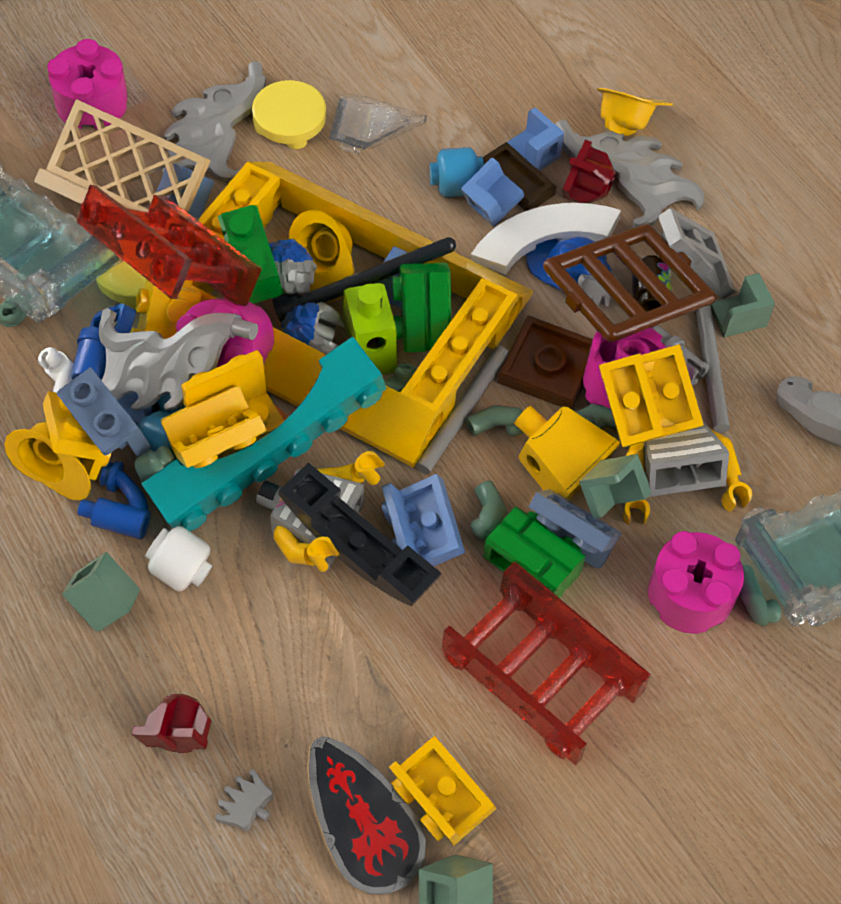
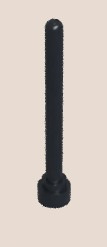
(286, 302)

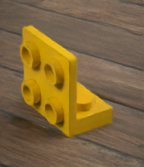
(246, 373)

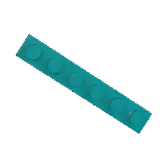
(343, 386)

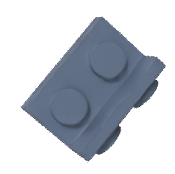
(101, 414)
(570, 520)

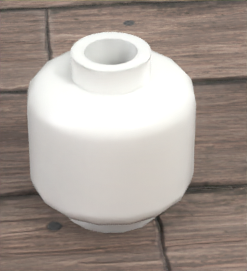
(179, 558)

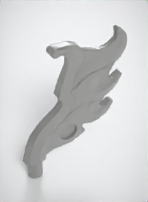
(210, 122)
(640, 172)
(159, 366)

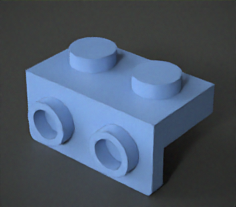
(423, 519)

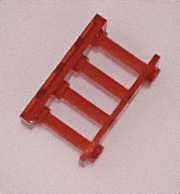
(168, 246)
(553, 620)

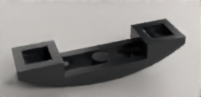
(360, 545)

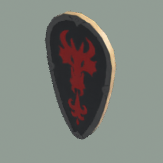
(363, 819)

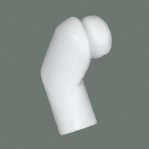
(57, 366)

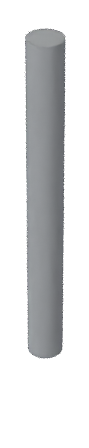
(713, 376)
(462, 410)

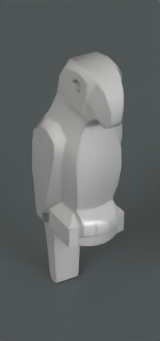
(815, 411)

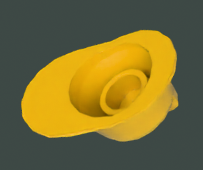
(627, 112)
(327, 244)
(34, 457)

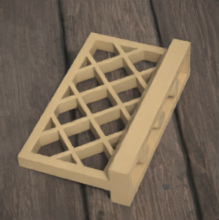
(76, 188)

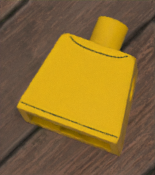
(562, 448)

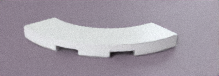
(522, 232)

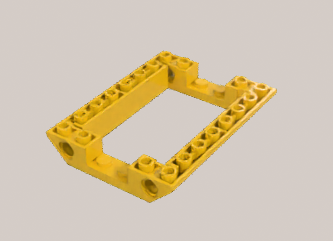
(399, 421)

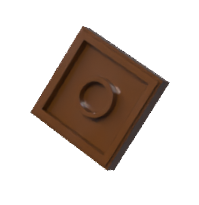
(547, 362)

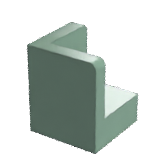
(745, 311)
(614, 483)
(101, 592)
(456, 881)

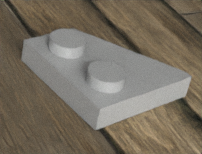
(700, 247)

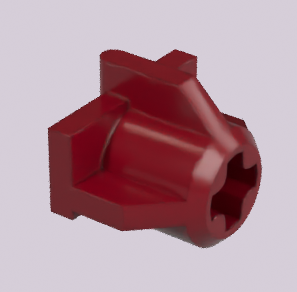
(589, 175)
(176, 725)

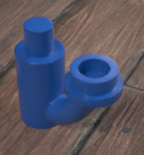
(117, 517)

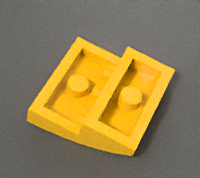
(651, 395)

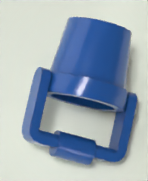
(90, 349)

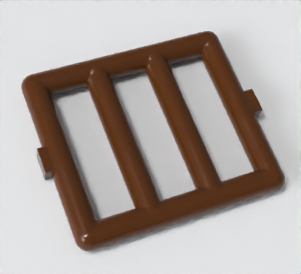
(638, 318)

